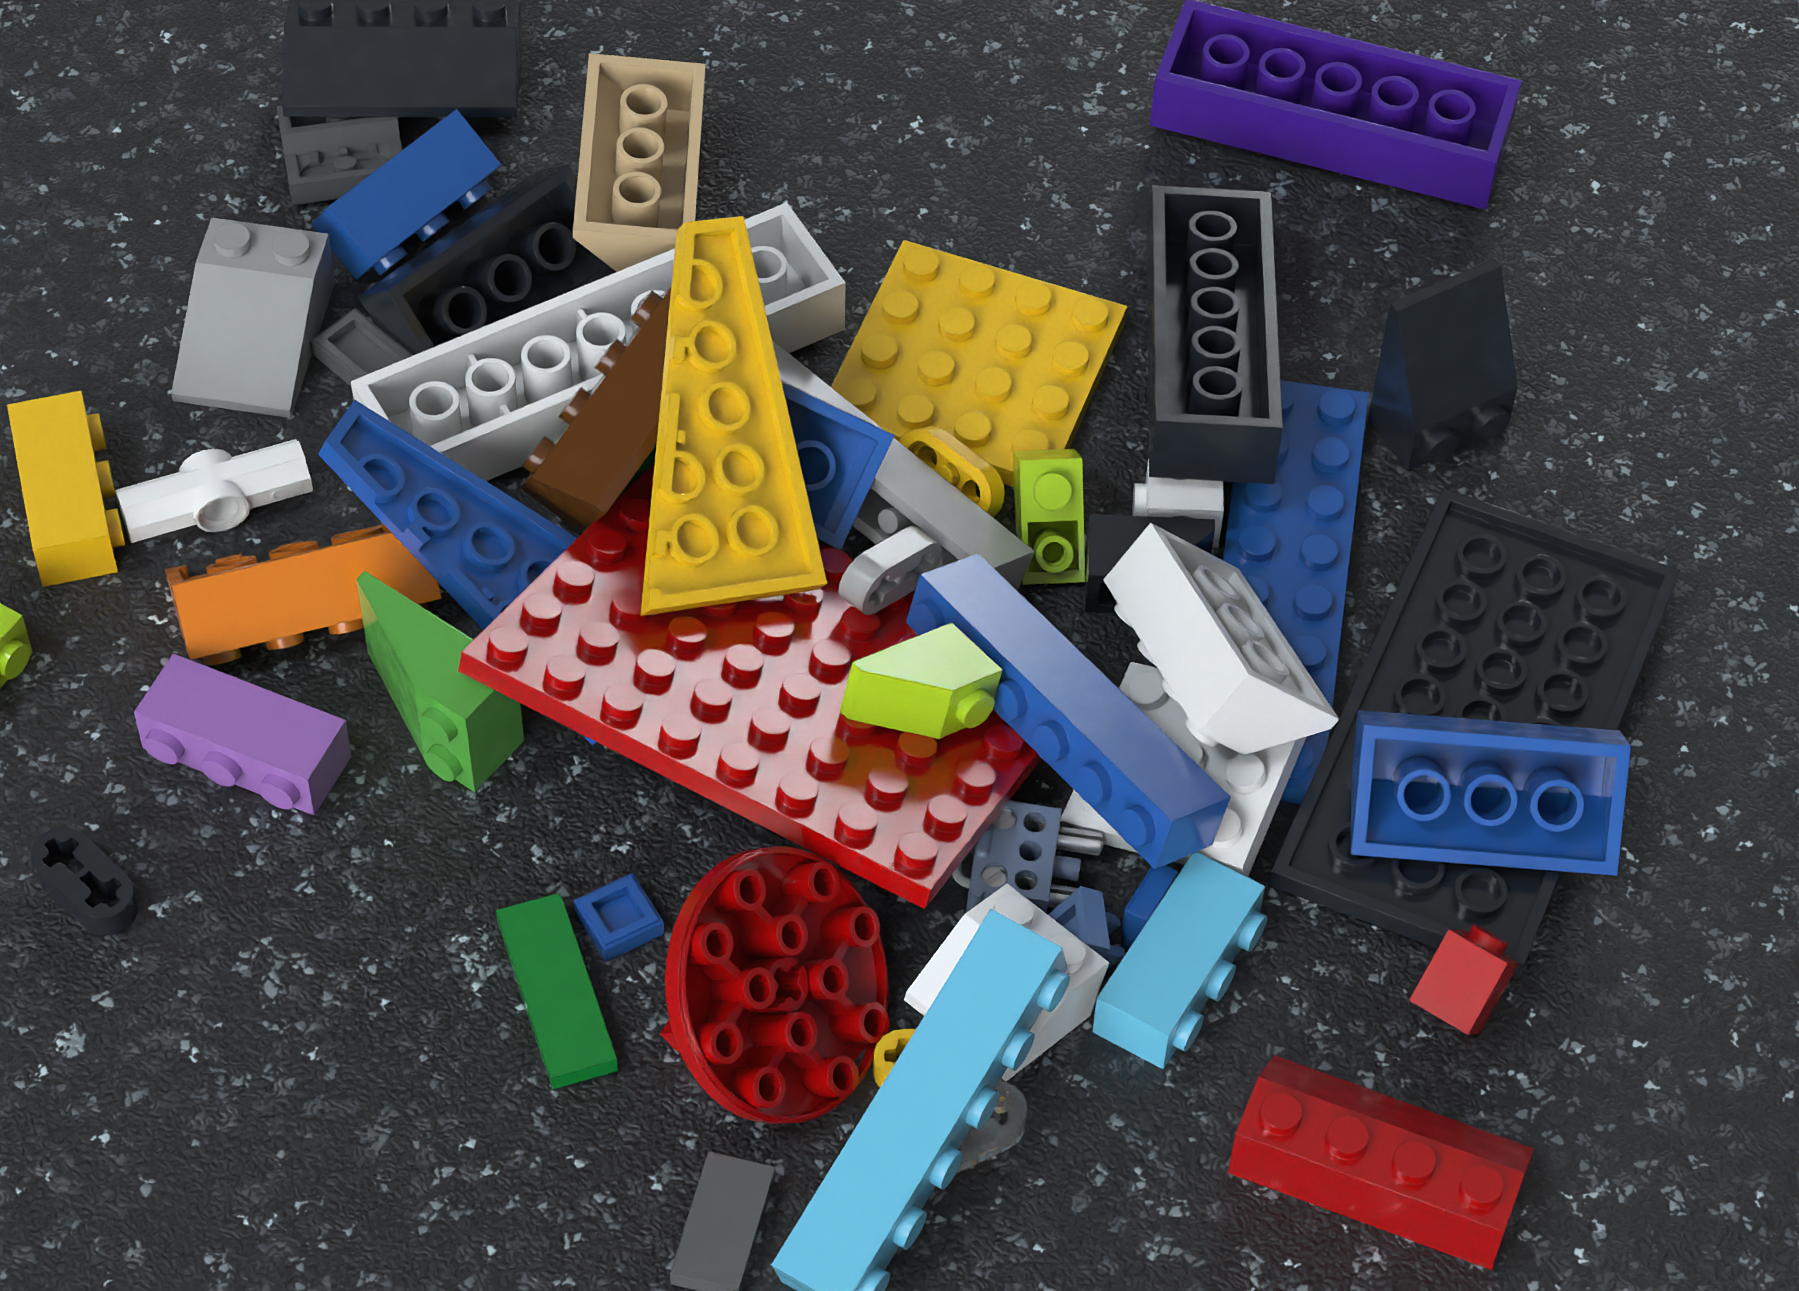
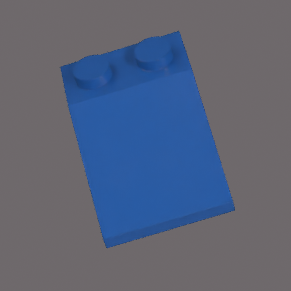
(836, 458)

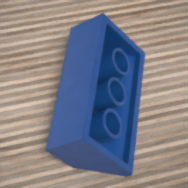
(1488, 792)

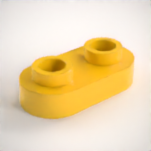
(958, 466)

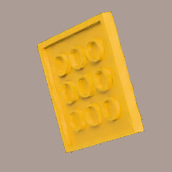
(979, 355)

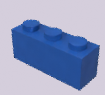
(408, 196)

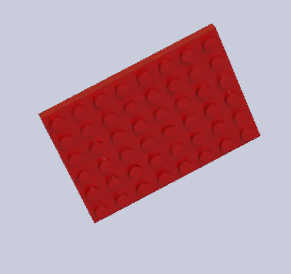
(750, 706)

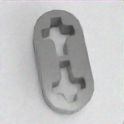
(889, 570)

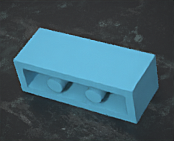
(1180, 961)

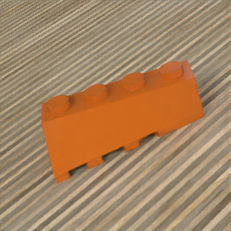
(290, 593)

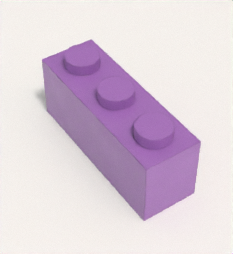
(243, 735)

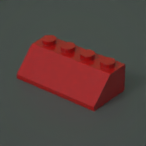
(1379, 1160)

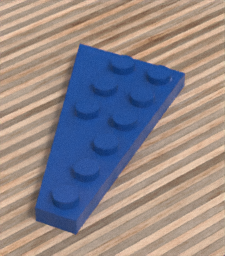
(448, 518)

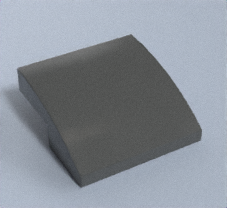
(334, 153)

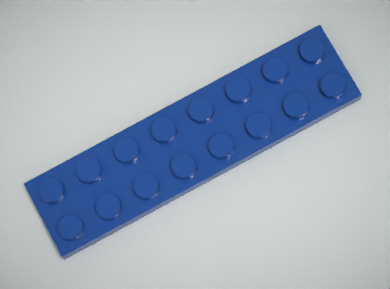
(1298, 537)

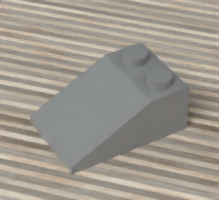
(252, 317)

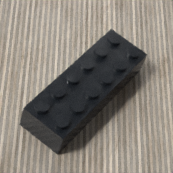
(1212, 336)

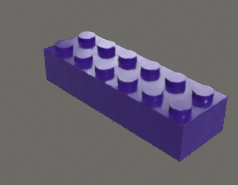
(1335, 103)

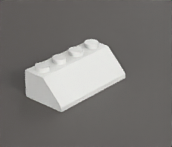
(1215, 646)

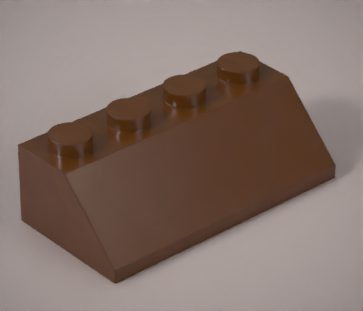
(605, 429)

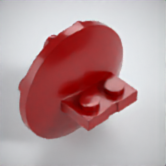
(776, 985)

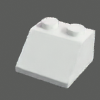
(1083, 966)

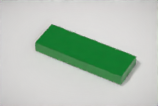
(556, 991)

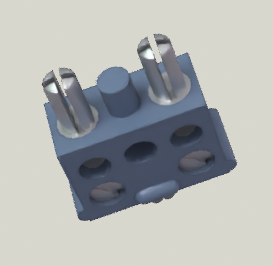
(1021, 852)

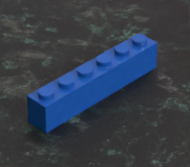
(1076, 715)

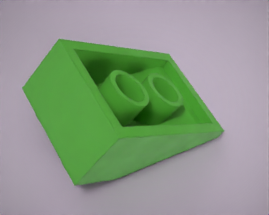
(454, 720)

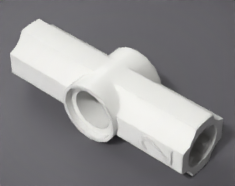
(214, 490)

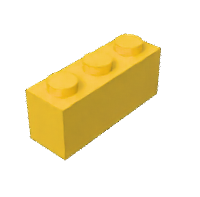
(65, 488)

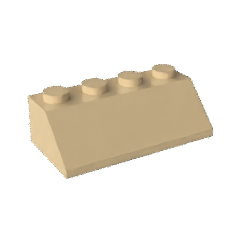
(637, 156)

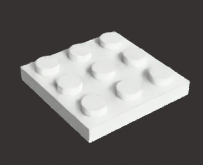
(1251, 779)

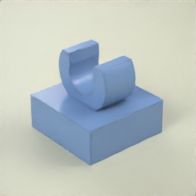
(1086, 918)

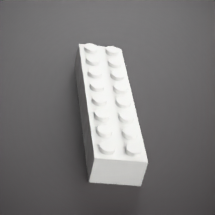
(505, 384)

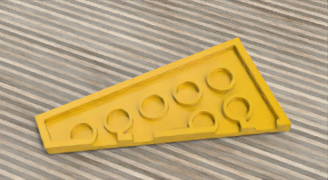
(727, 470)

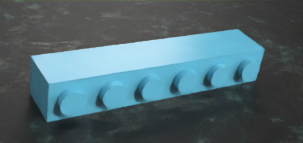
(925, 1111)

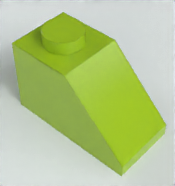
(924, 685)

